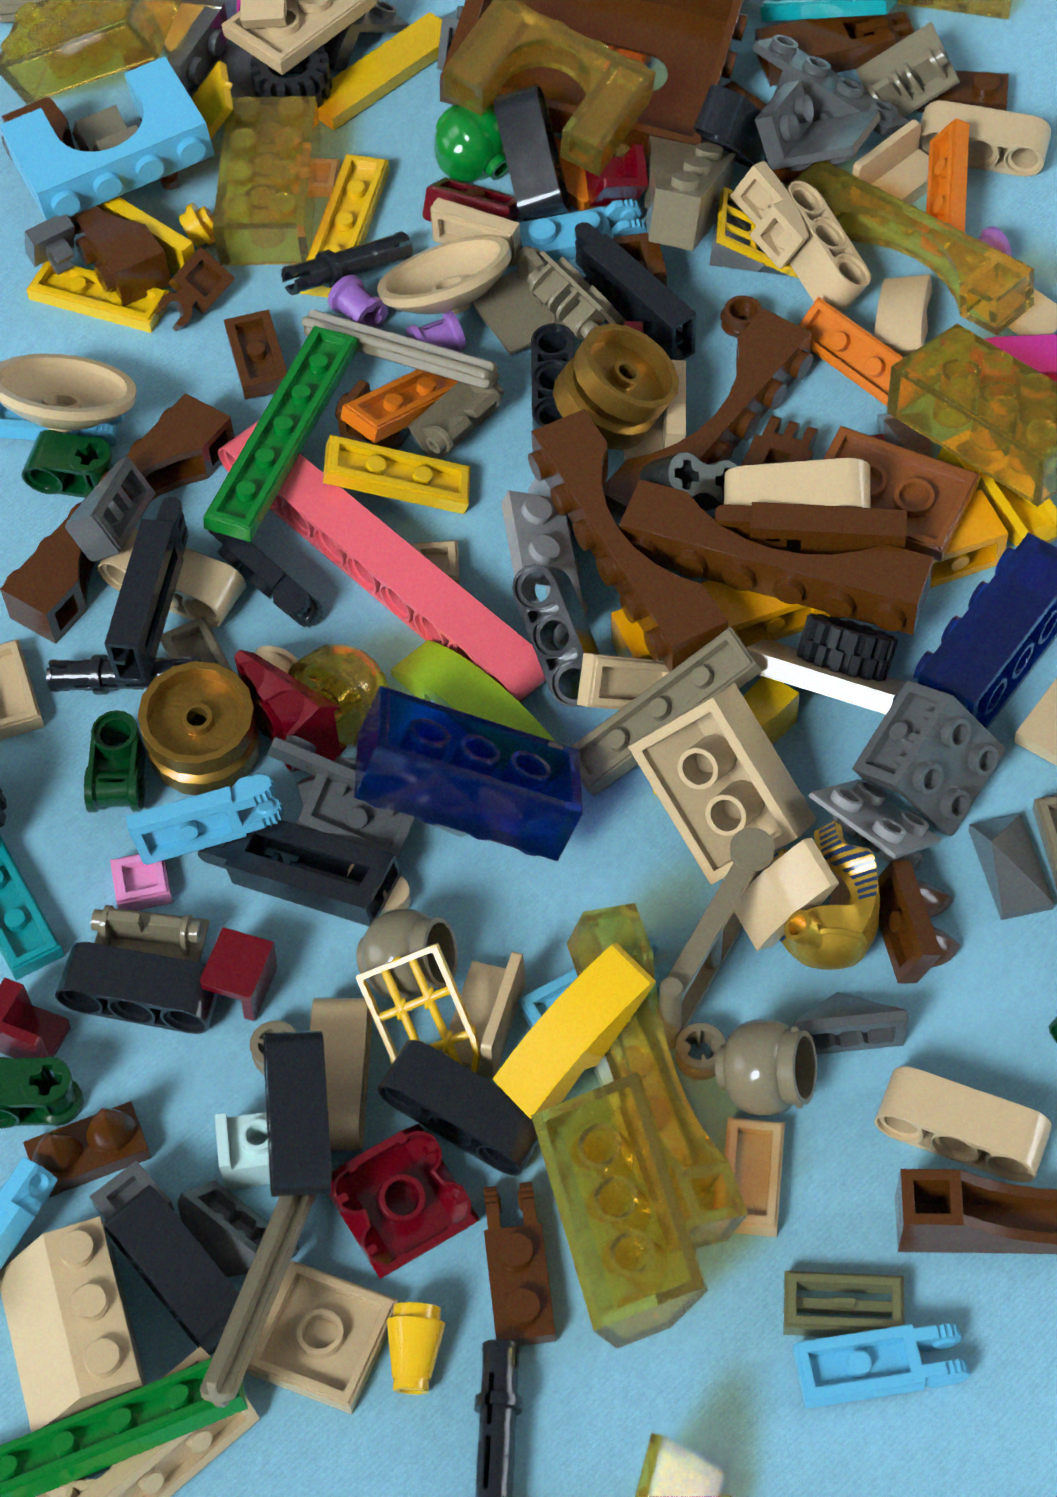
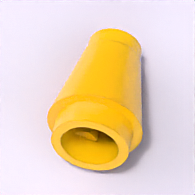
(414, 1345)

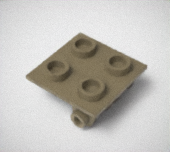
(910, 71)
(571, 297)
(511, 307)

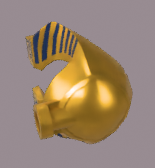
(840, 932)

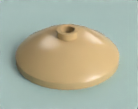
(446, 276)
(64, 391)

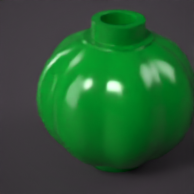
(469, 145)

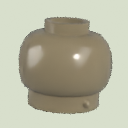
(400, 934)
(767, 1067)

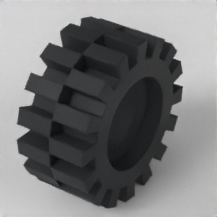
(313, 81)
(847, 647)

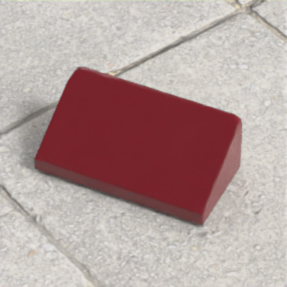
(470, 196)

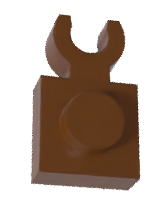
(197, 285)

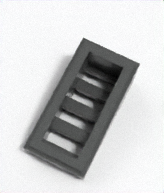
(107, 514)

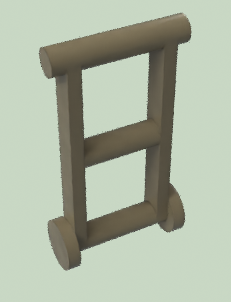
(714, 934)

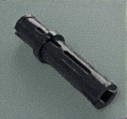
(331, 267)
(98, 676)
(497, 1413)

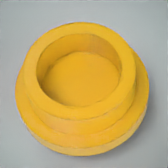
(198, 224)

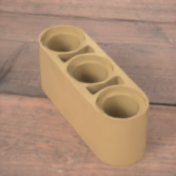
(997, 138)
(827, 259)
(811, 482)
(203, 587)
(347, 1047)
(963, 1124)

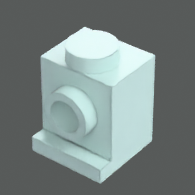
(239, 1160)

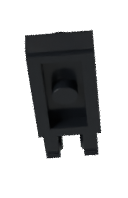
(271, 580)

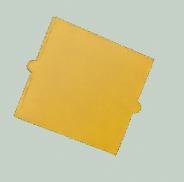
(214, 98)

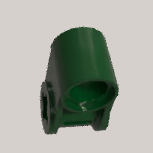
(65, 463)
(115, 772)
(31, 1089)

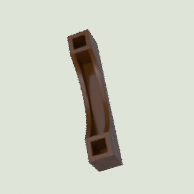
(121, 250)
(767, 362)
(53, 583)
(868, 585)
(670, 609)
(972, 1214)

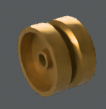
(620, 383)
(199, 727)

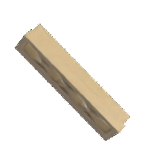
(169, 1465)

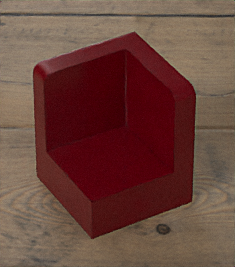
(620, 179)
(241, 969)
(27, 1029)

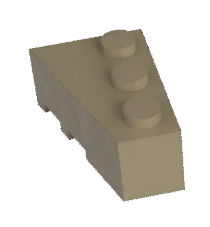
(684, 190)

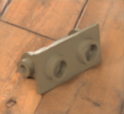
(454, 417)
(151, 932)

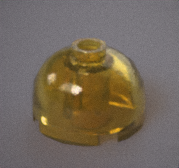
(344, 677)

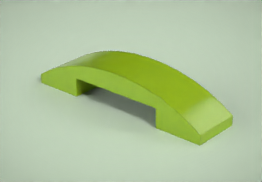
(455, 682)

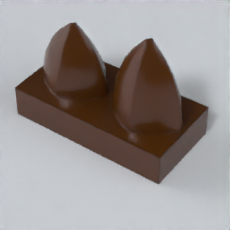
(906, 922)
(90, 1147)

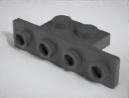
(829, 92)
(332, 803)

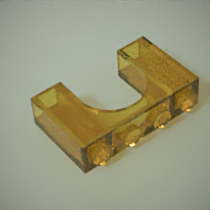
(518, 38)

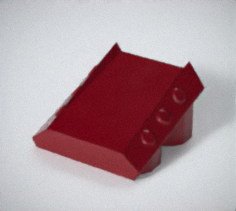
(289, 706)
(400, 1199)

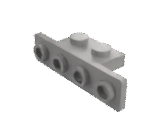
(541, 537)

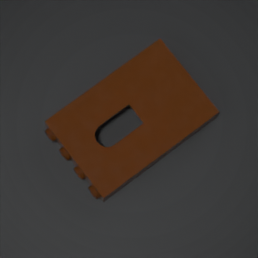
(685, 35)

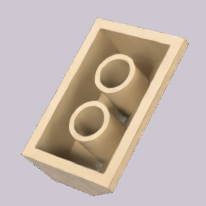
(721, 777)
(69, 1323)

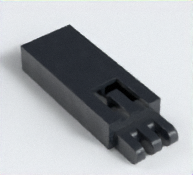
(635, 292)
(147, 593)
(319, 874)

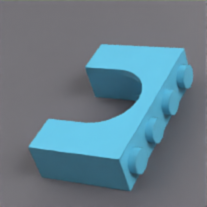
(75, 180)

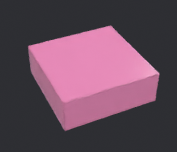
(139, 884)

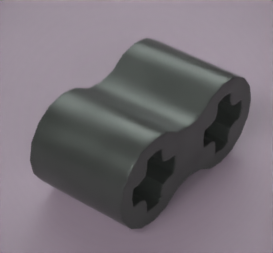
(689, 474)

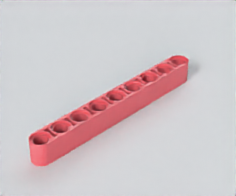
(398, 574)

